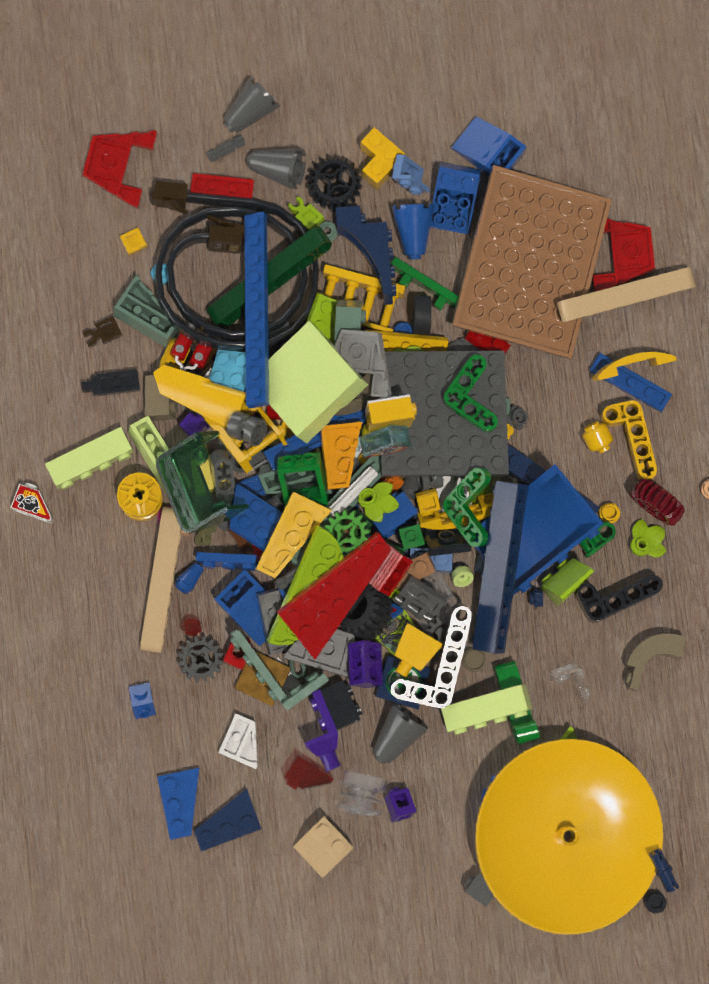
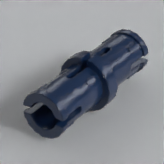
(664, 870)

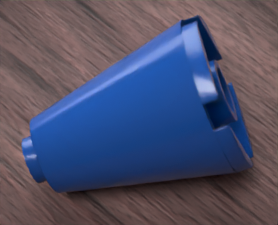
(413, 228)

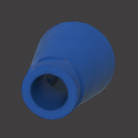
(187, 580)

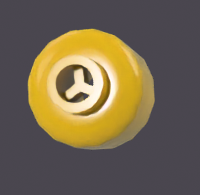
(597, 437)

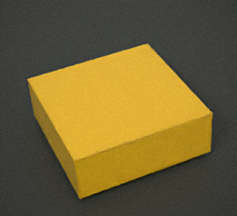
(133, 241)
(428, 501)

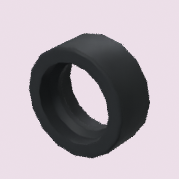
(422, 315)

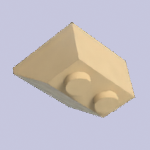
(323, 847)

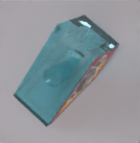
(385, 441)

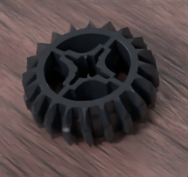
(342, 185)

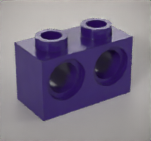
(365, 664)

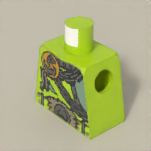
(391, 636)

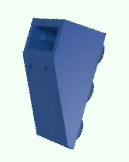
(488, 146)
(454, 197)
(241, 604)

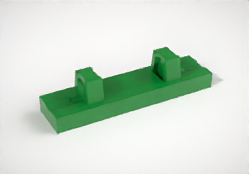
(412, 275)

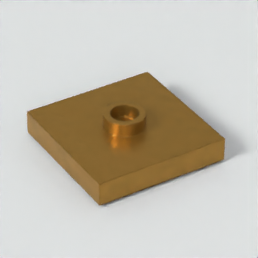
(250, 685)

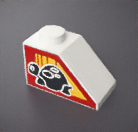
(31, 503)

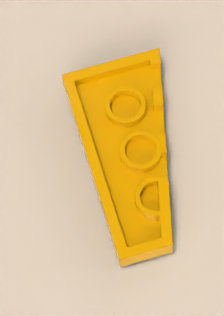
(290, 533)

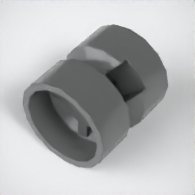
(246, 428)

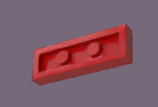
(222, 185)

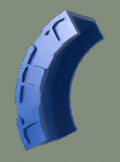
(552, 526)

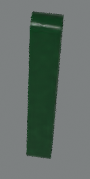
(280, 270)

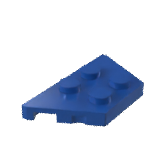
(257, 521)

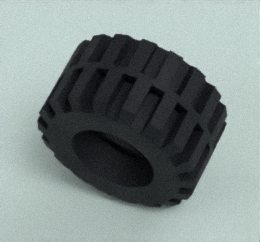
(374, 618)

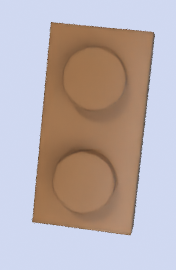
(421, 567)

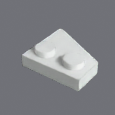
(241, 741)

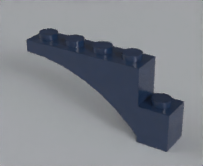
(373, 243)

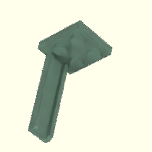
(296, 693)

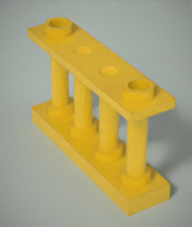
(372, 286)
(232, 444)

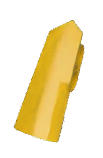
(200, 394)

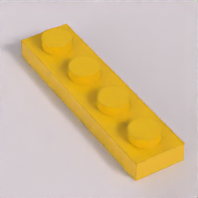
(402, 341)

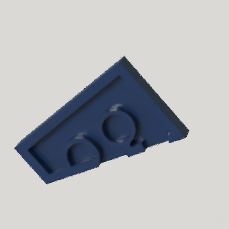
(229, 823)

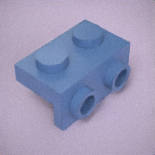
(409, 175)

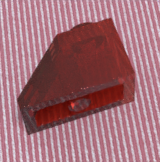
(305, 775)

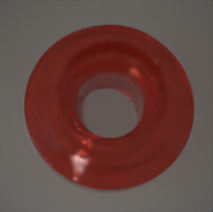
(191, 627)

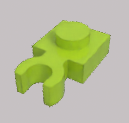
(307, 215)

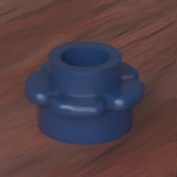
(536, 598)

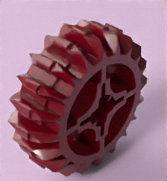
(657, 502)

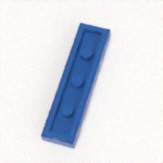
(634, 384)

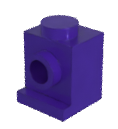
(193, 423)
(403, 797)

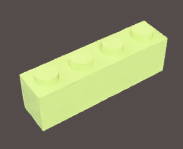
(148, 443)
(89, 458)
(487, 708)

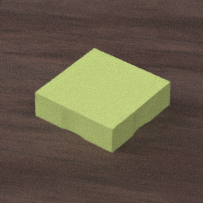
(310, 382)

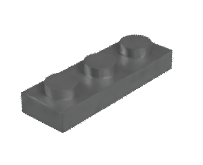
(269, 603)

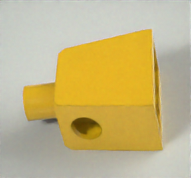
(415, 650)

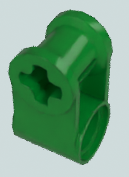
(598, 541)

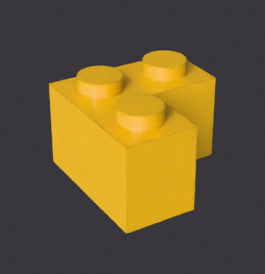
(383, 157)

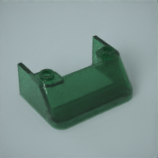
(187, 487)

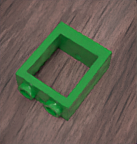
(302, 463)

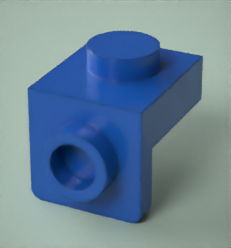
(142, 700)

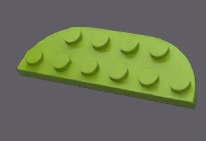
(319, 557)

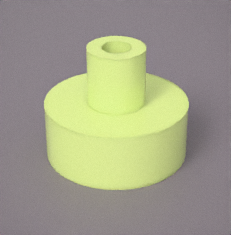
(462, 576)

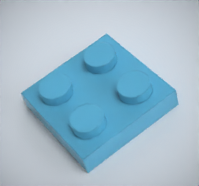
(230, 369)

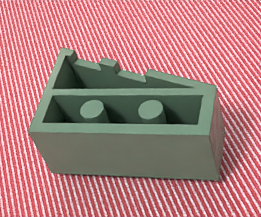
(142, 312)
(296, 480)

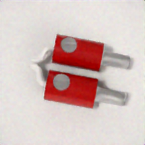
(182, 347)

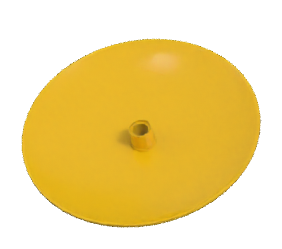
(612, 827)

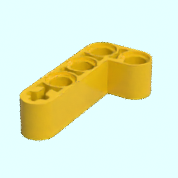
(634, 442)

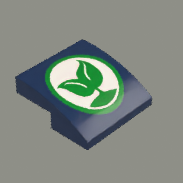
(388, 672)

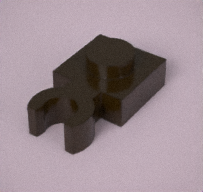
(106, 331)

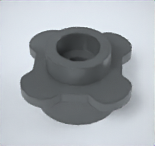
(522, 417)

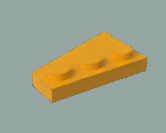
(338, 452)

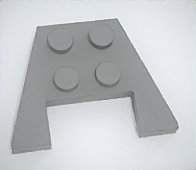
(367, 356)

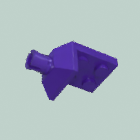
(324, 745)

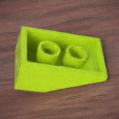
(566, 580)

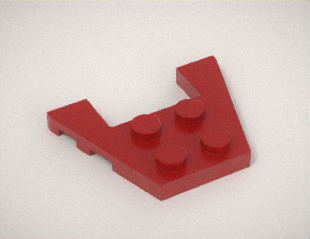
(109, 160)
(631, 254)

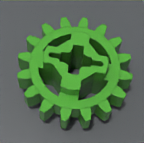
(340, 527)

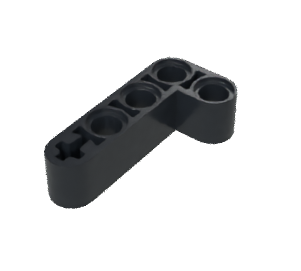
(621, 595)

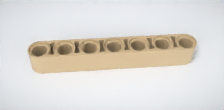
(626, 294)
(161, 582)

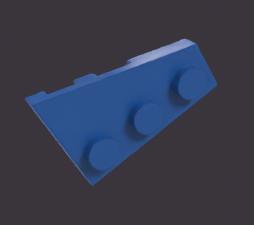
(228, 561)
(178, 799)

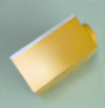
(389, 412)

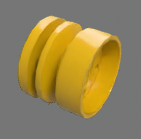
(152, 499)

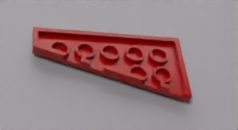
(325, 602)

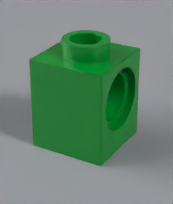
(411, 536)

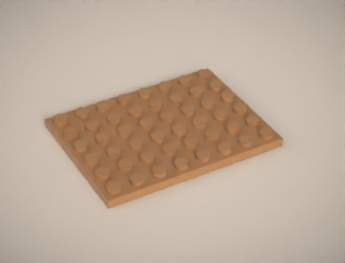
(527, 254)

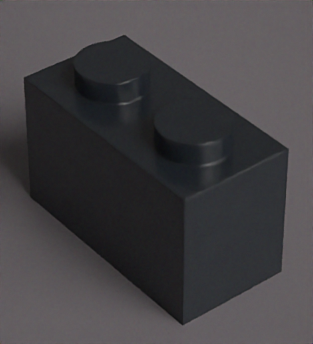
(340, 705)

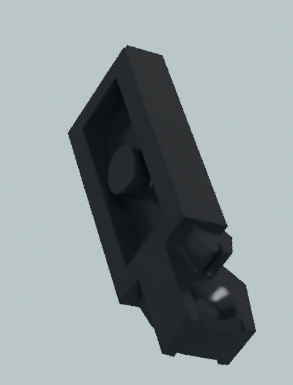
(112, 383)

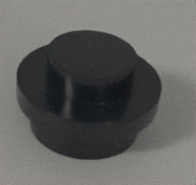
(655, 902)

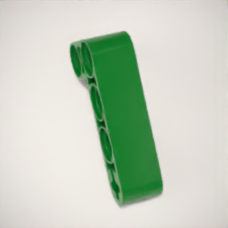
(524, 727)

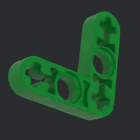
(462, 393)
(462, 503)

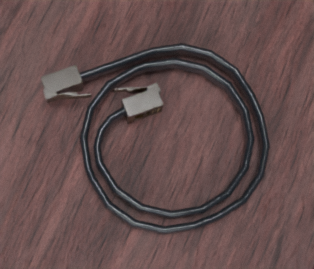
(224, 239)

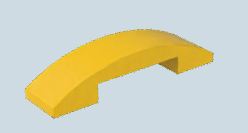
(655, 358)
(441, 521)

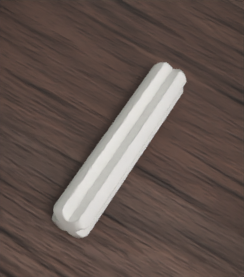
(353, 491)

